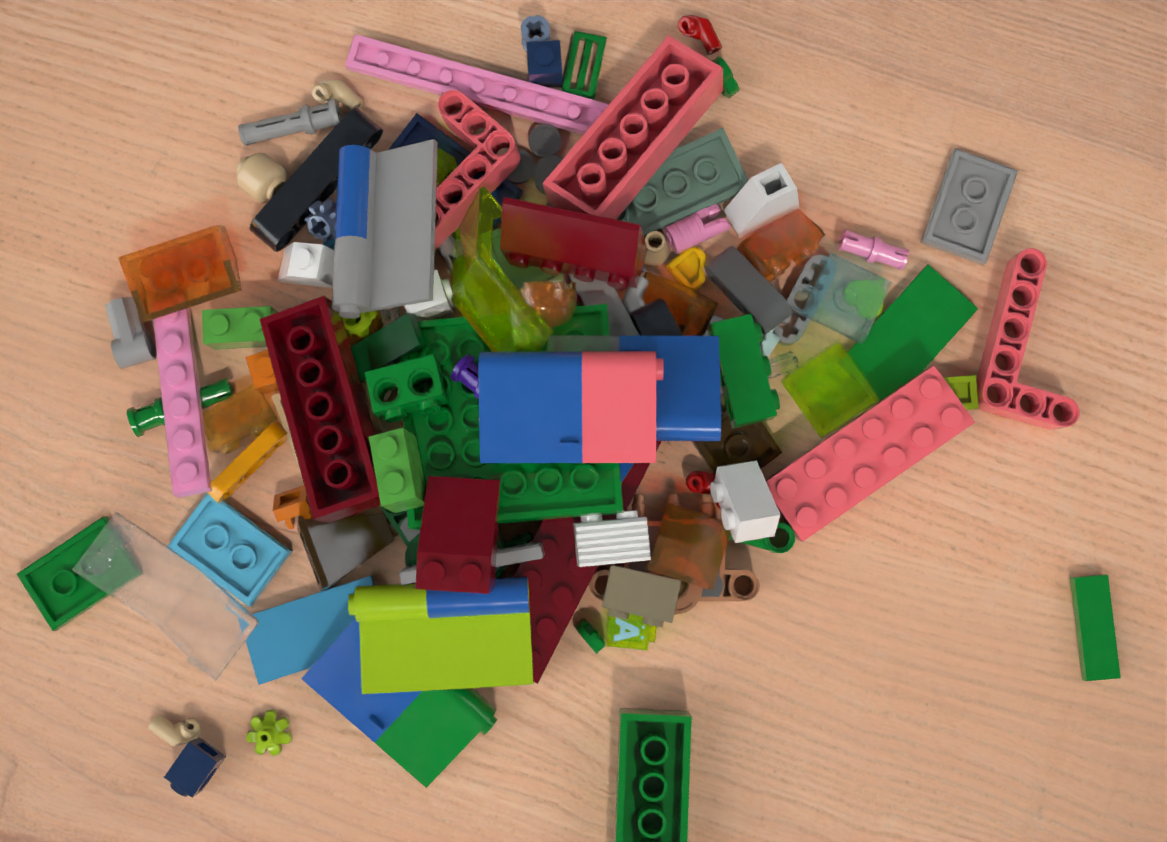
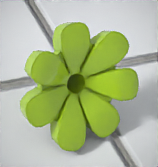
(274, 731)

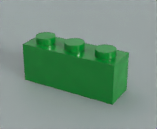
(744, 371)

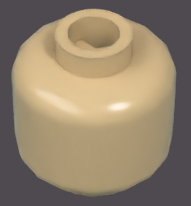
(260, 176)

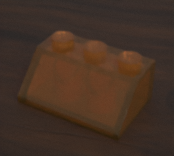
(182, 272)

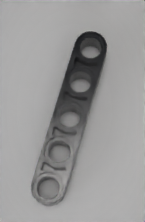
(312, 181)

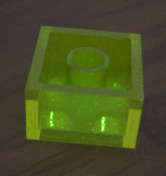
(830, 388)

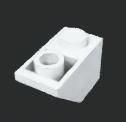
(762, 201)

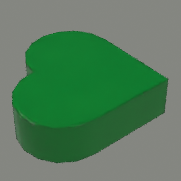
(730, 85)

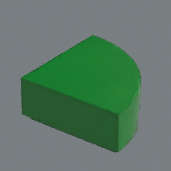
(590, 635)

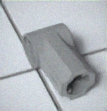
(131, 341)

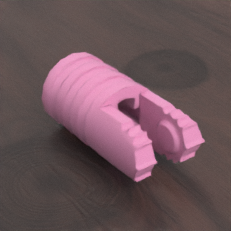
(692, 231)

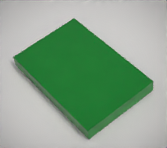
(57, 589)

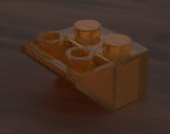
(781, 243)

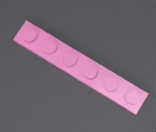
(182, 404)

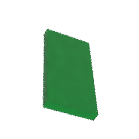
(912, 331)

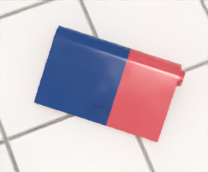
(568, 406)

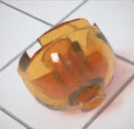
(551, 300)

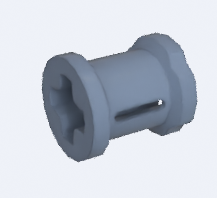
(532, 26)

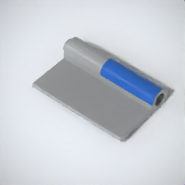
(384, 228)

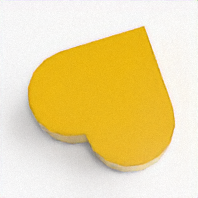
(688, 268)

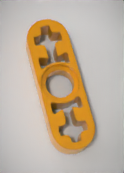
(248, 462)

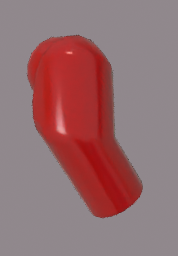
(700, 29)
(700, 482)

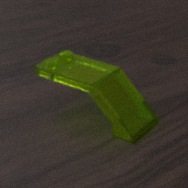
(485, 291)

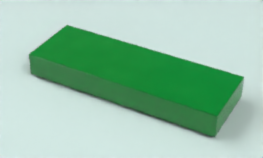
(1095, 627)

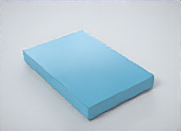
(230, 549)

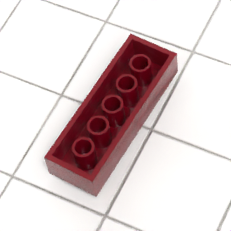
(323, 408)

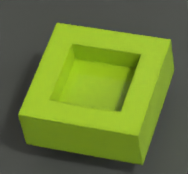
(965, 389)

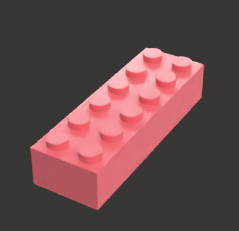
(636, 132)
(868, 452)

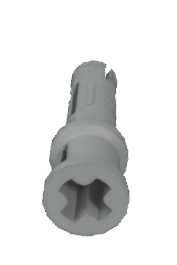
(306, 119)

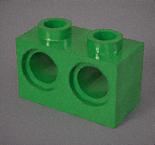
(406, 379)

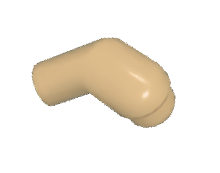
(336, 89)
(176, 733)

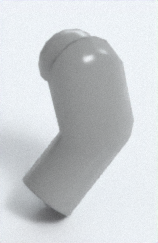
(633, 296)

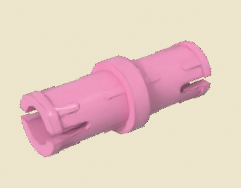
(873, 249)

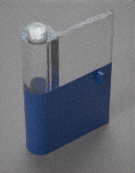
(690, 388)

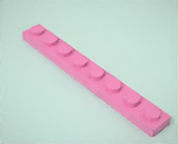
(479, 85)

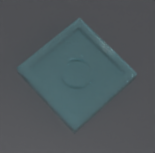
(846, 298)

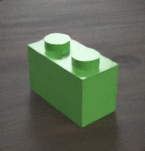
(234, 327)
(398, 470)

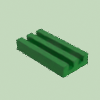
(590, 39)

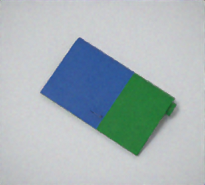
(413, 727)

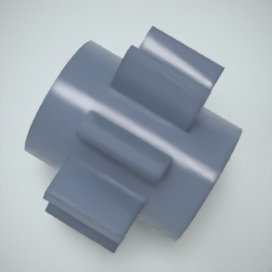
(322, 219)

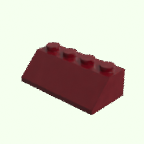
(572, 243)

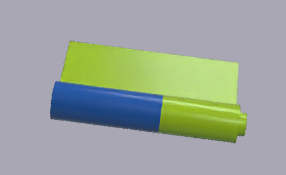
(443, 637)

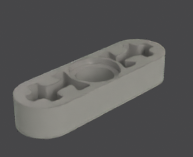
(799, 326)

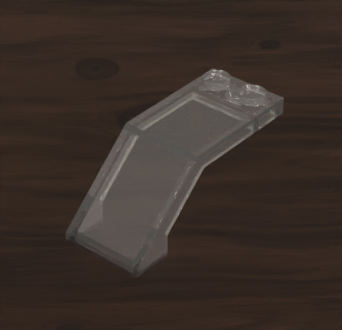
(169, 593)

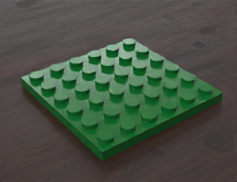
(451, 436)

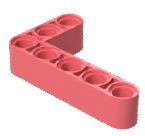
(480, 159)
(1013, 350)

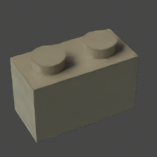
(640, 595)

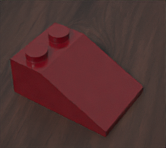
(458, 535)

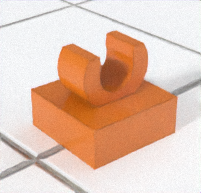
(291, 504)

